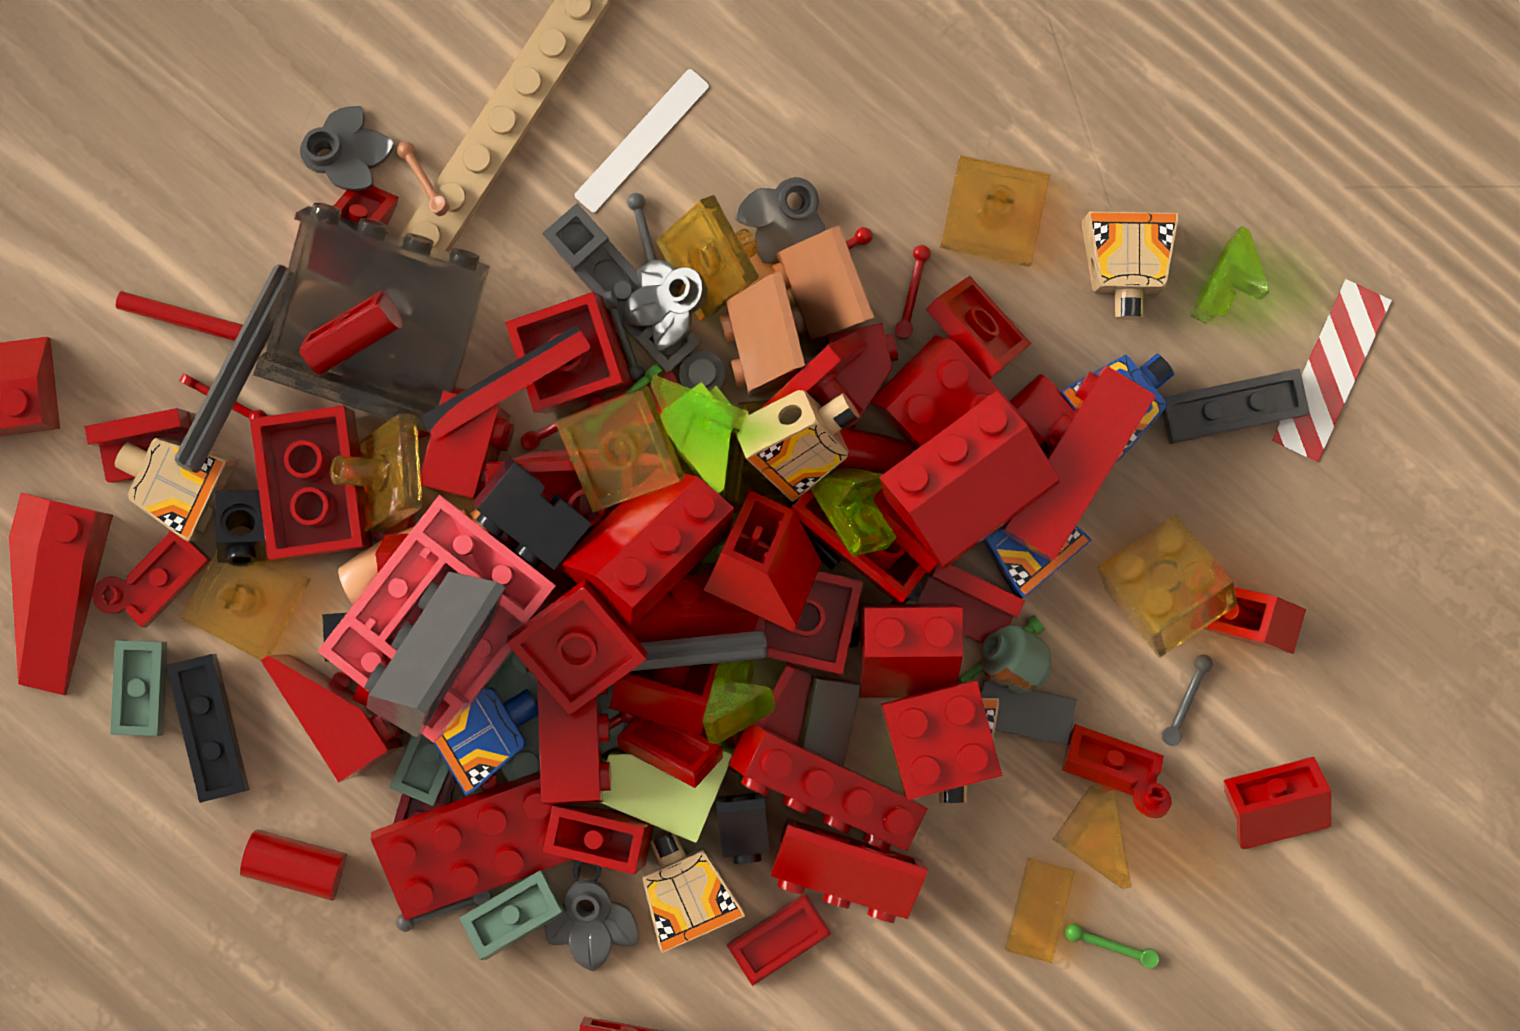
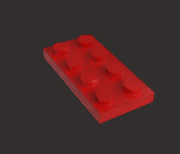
(466, 846)

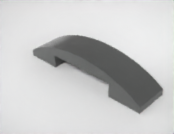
(606, 269)

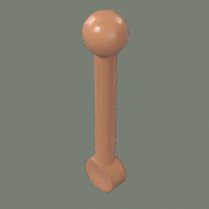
(437, 203)

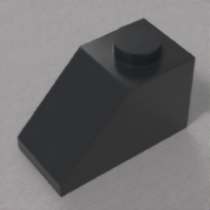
(743, 827)

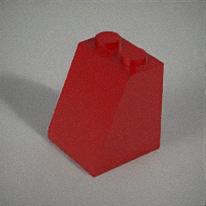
(909, 648)

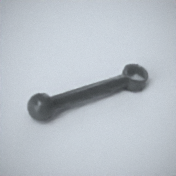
(636, 202)
(611, 303)
(1172, 735)
(479, 899)

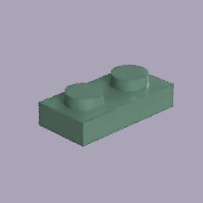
(138, 688)
(421, 771)
(512, 915)

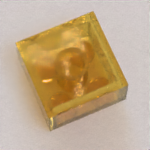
(1168, 585)

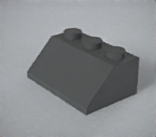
(433, 650)

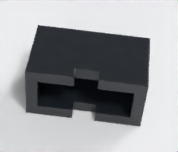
(540, 525)

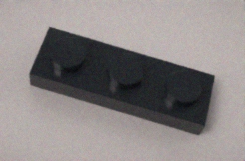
(1235, 406)
(207, 727)

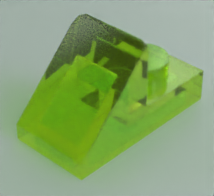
(1236, 267)
(683, 404)
(849, 506)
(735, 701)

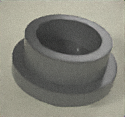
(704, 368)

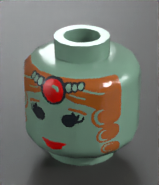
(1016, 659)

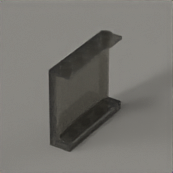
(345, 263)

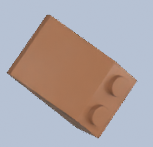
(823, 284)
(764, 336)

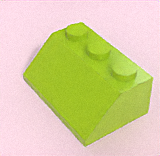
(706, 452)

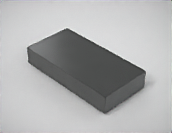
(1032, 713)
(829, 717)

